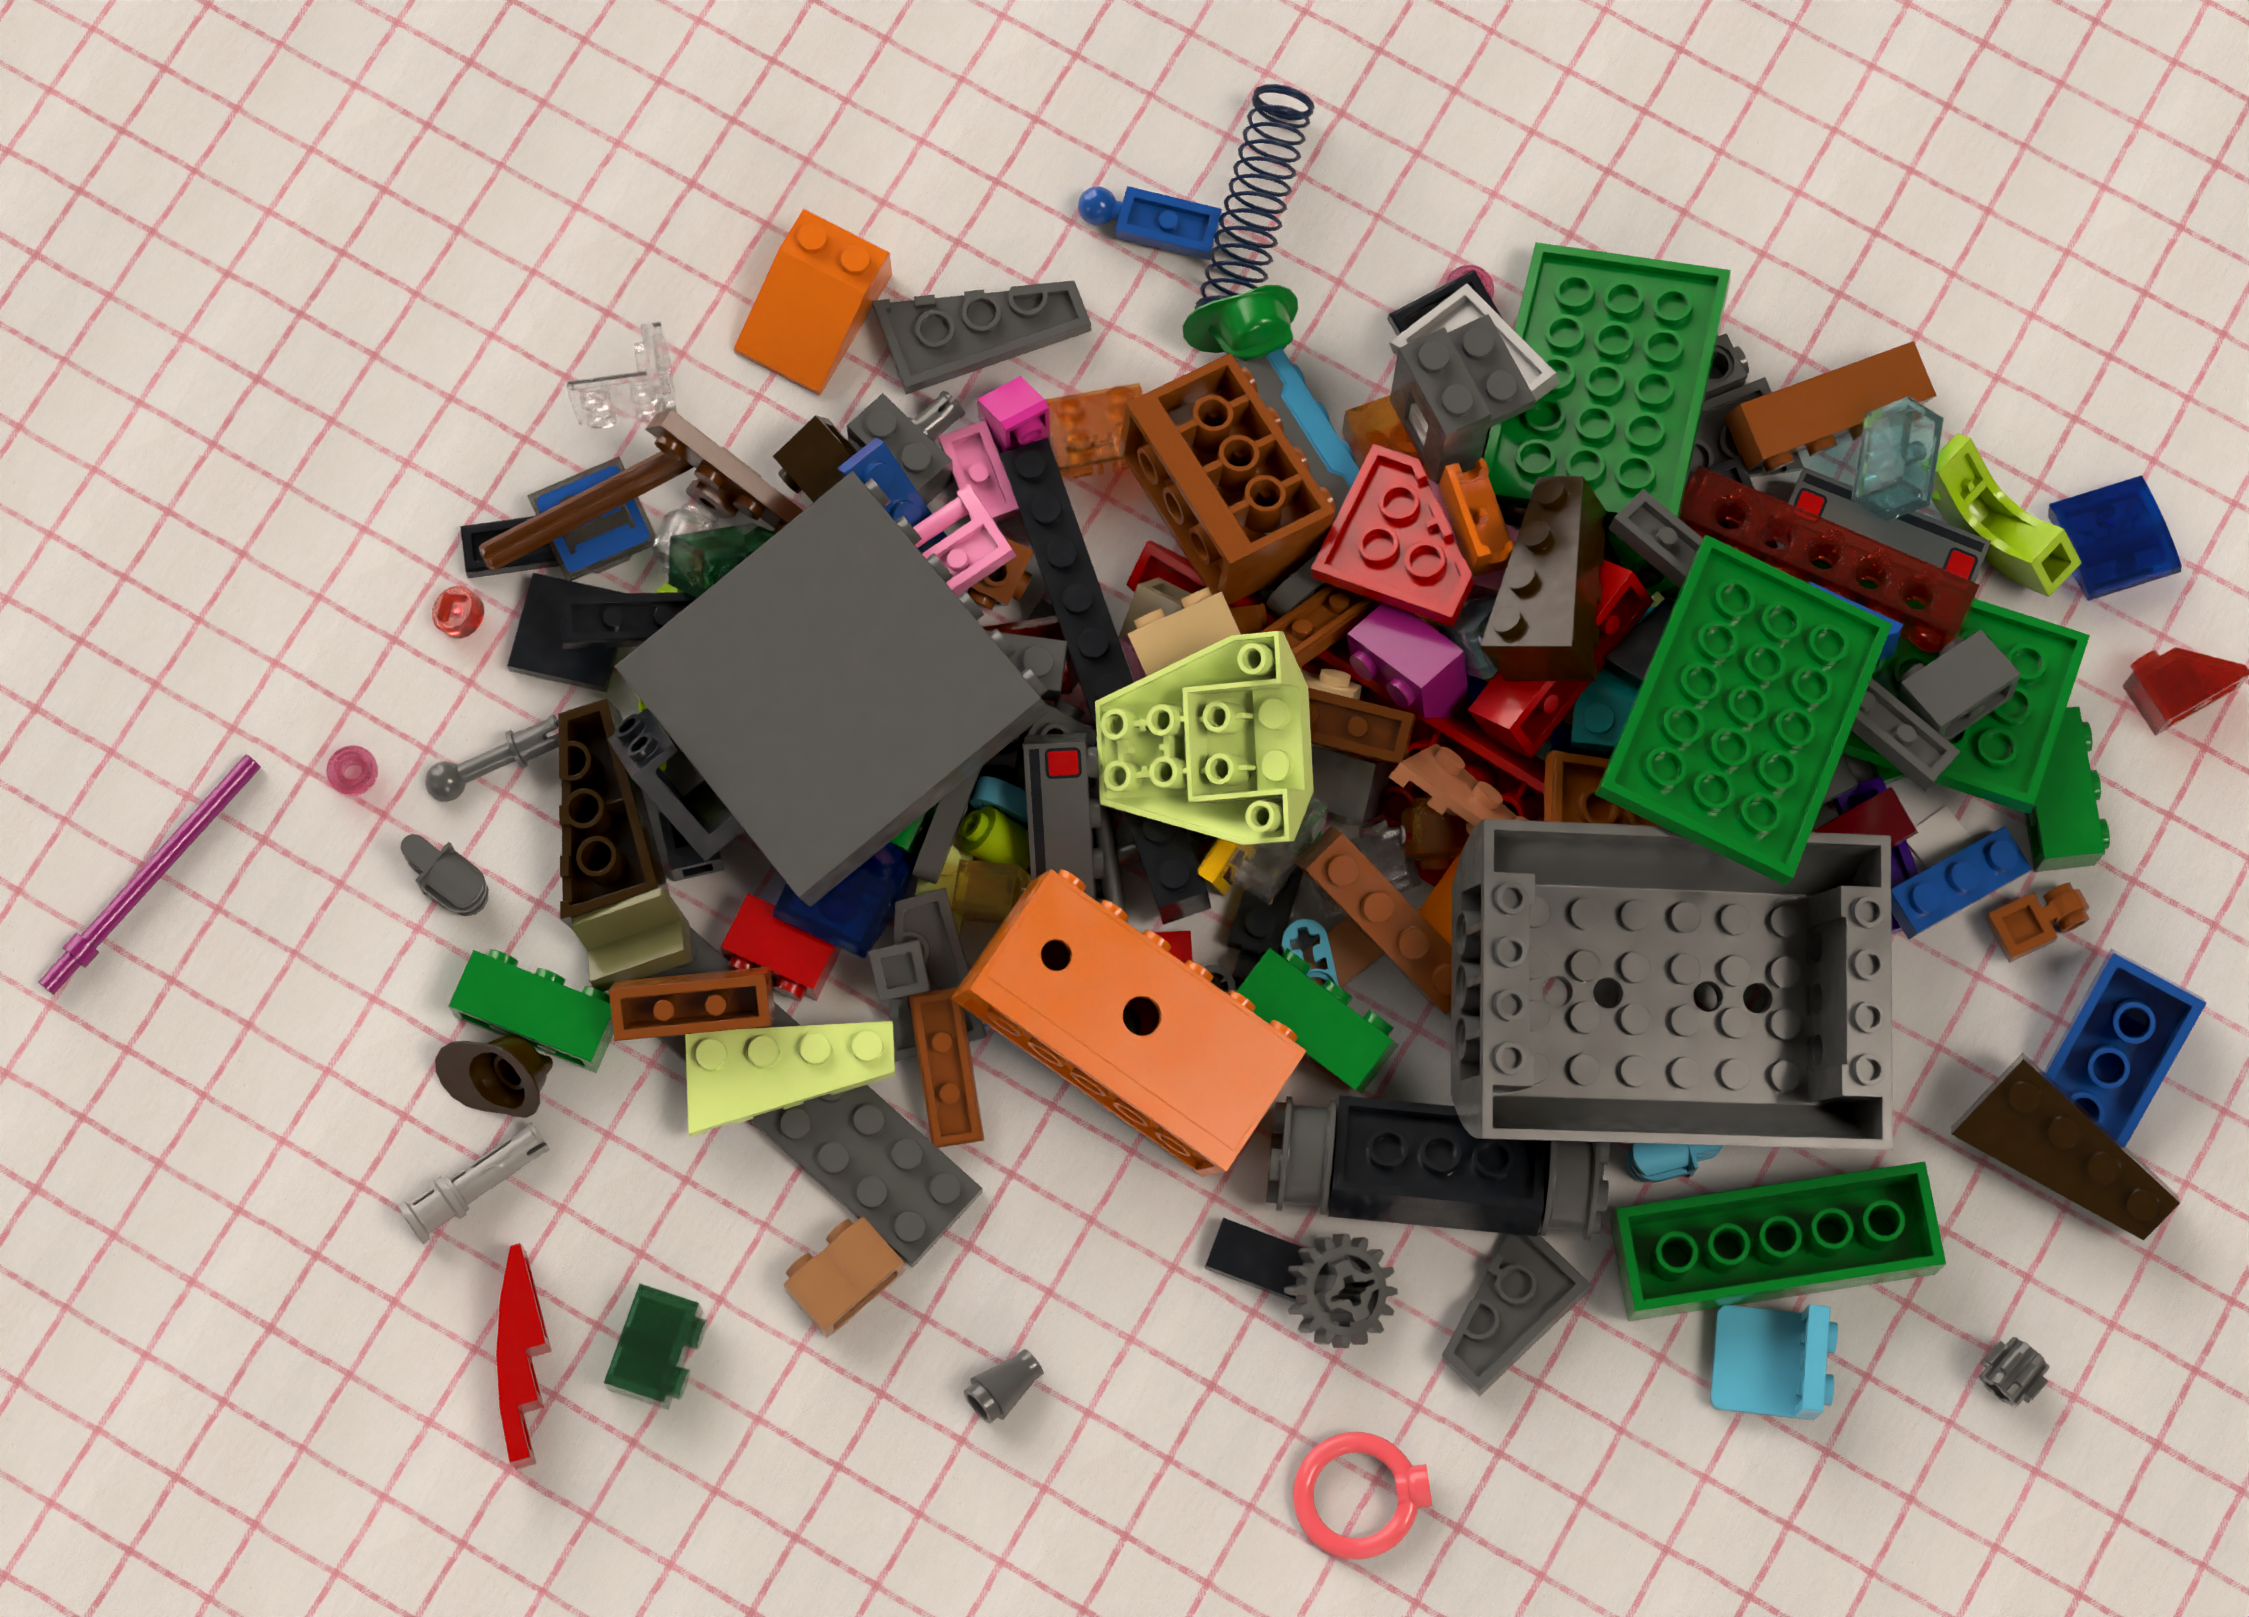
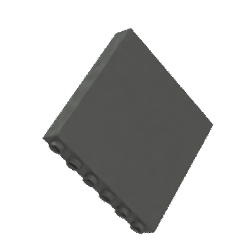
(834, 687)

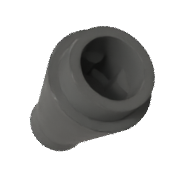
(1002, 1386)

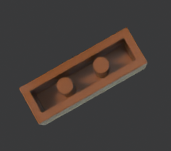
(692, 1003)

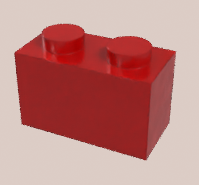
(796, 958)

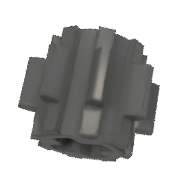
(2014, 1372)

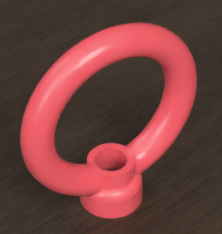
(1411, 1488)

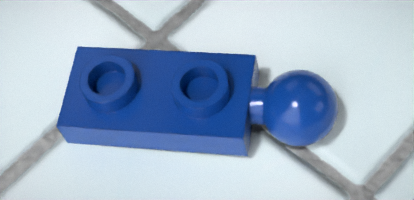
(1154, 219)

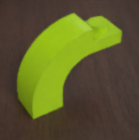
(2021, 544)

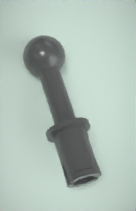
(447, 780)

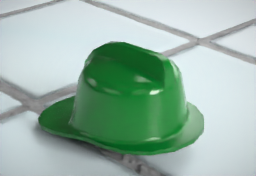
(1244, 323)

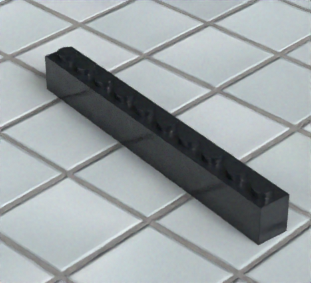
(1096, 655)

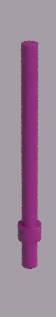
(82, 948)

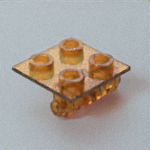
(1089, 429)

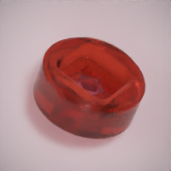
(458, 612)

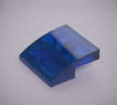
(2116, 537)

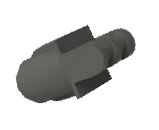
(446, 875)

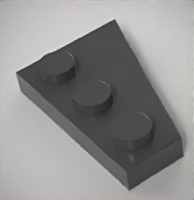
(1515, 1306)

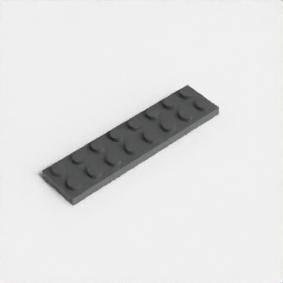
(859, 1149)

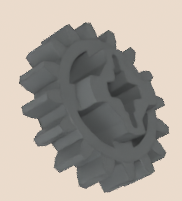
(1325, 1275)

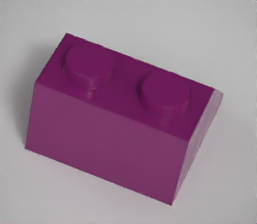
(1410, 662)

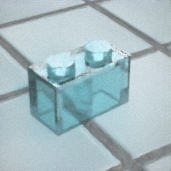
(1897, 459)

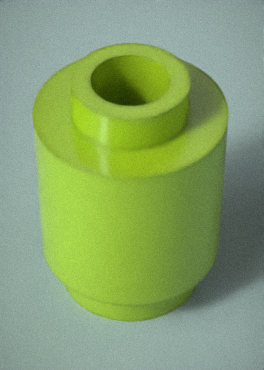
(995, 838)

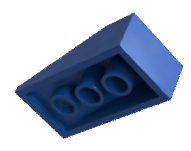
(2123, 1042)

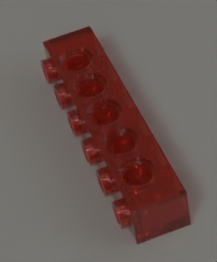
(1852, 557)

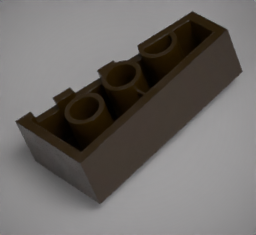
(1551, 588)
(602, 816)
(2057, 1143)

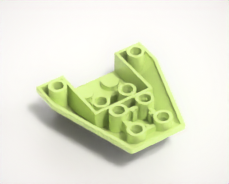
(1213, 742)

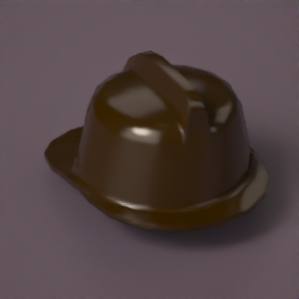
(495, 1075)

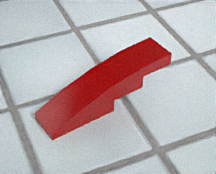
(519, 1338)

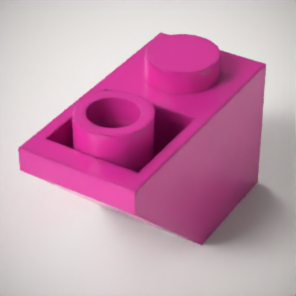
(1015, 415)

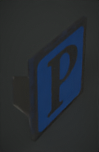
(602, 541)

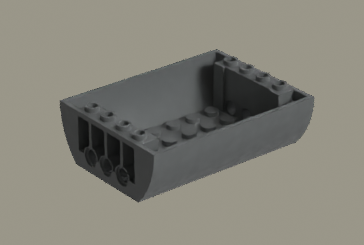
(1656, 924)

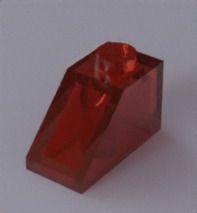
(2179, 685)

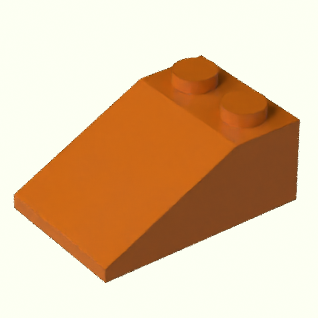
(813, 302)

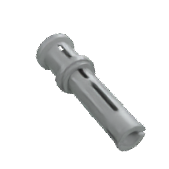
(453, 1195)

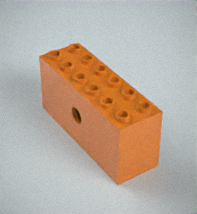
(1059, 992)

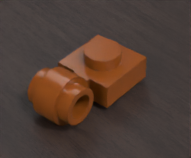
(2027, 926)

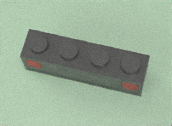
(1911, 533)
(1062, 807)

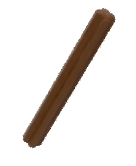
(581, 509)

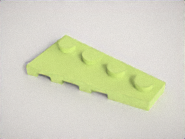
(780, 1067)

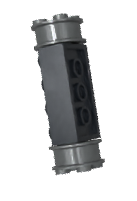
(1426, 1170)

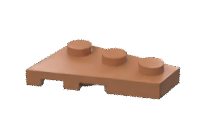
(1452, 787)

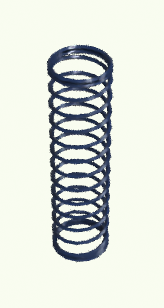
(1284, 113)

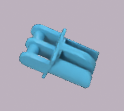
(1667, 1161)

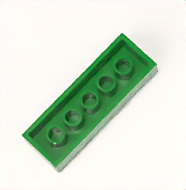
(1777, 1241)

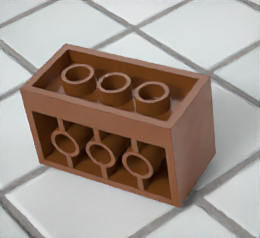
(1226, 478)

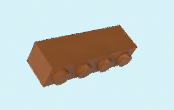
(1825, 407)
(1381, 914)

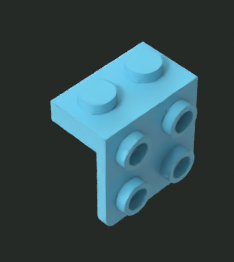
(1773, 1361)

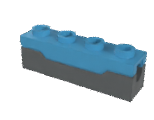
(1305, 423)

